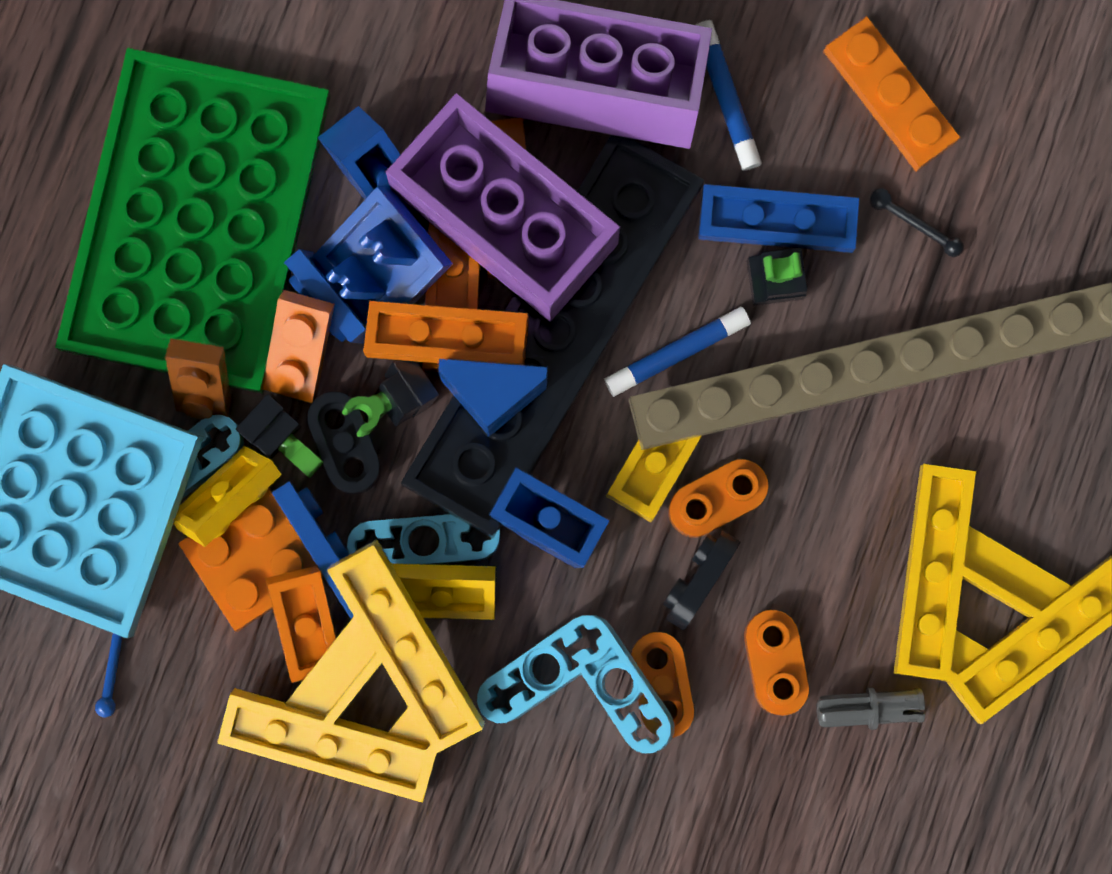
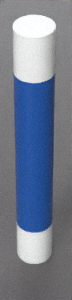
(730, 103)
(677, 351)

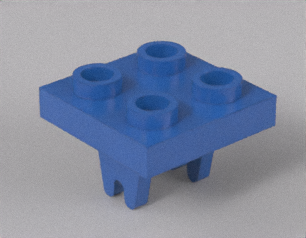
(382, 254)

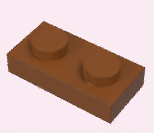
(198, 379)

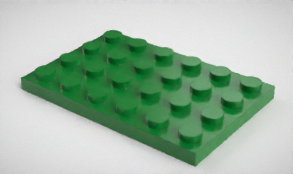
(193, 215)

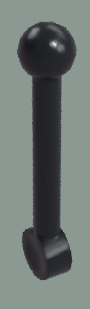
(881, 199)

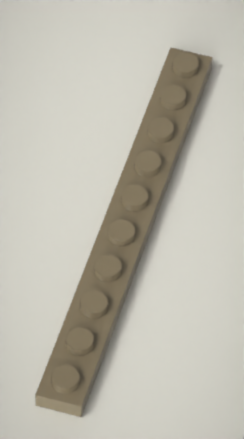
(872, 366)

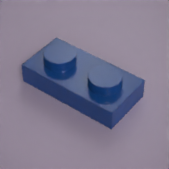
(311, 281)

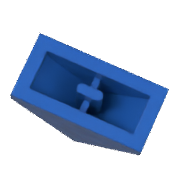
(492, 390)

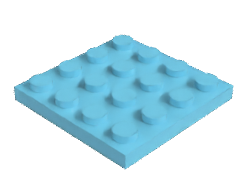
(85, 499)

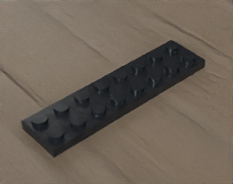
(459, 462)

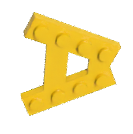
(949, 550)
(383, 631)

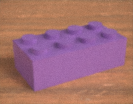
(598, 70)
(503, 207)

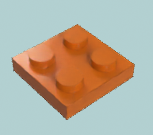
(237, 562)

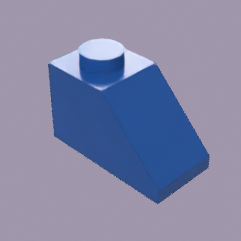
(361, 151)
(548, 519)

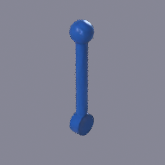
(106, 706)

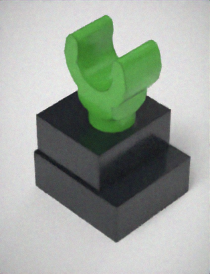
(777, 277)
(401, 396)
(274, 431)

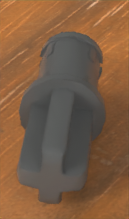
(871, 708)

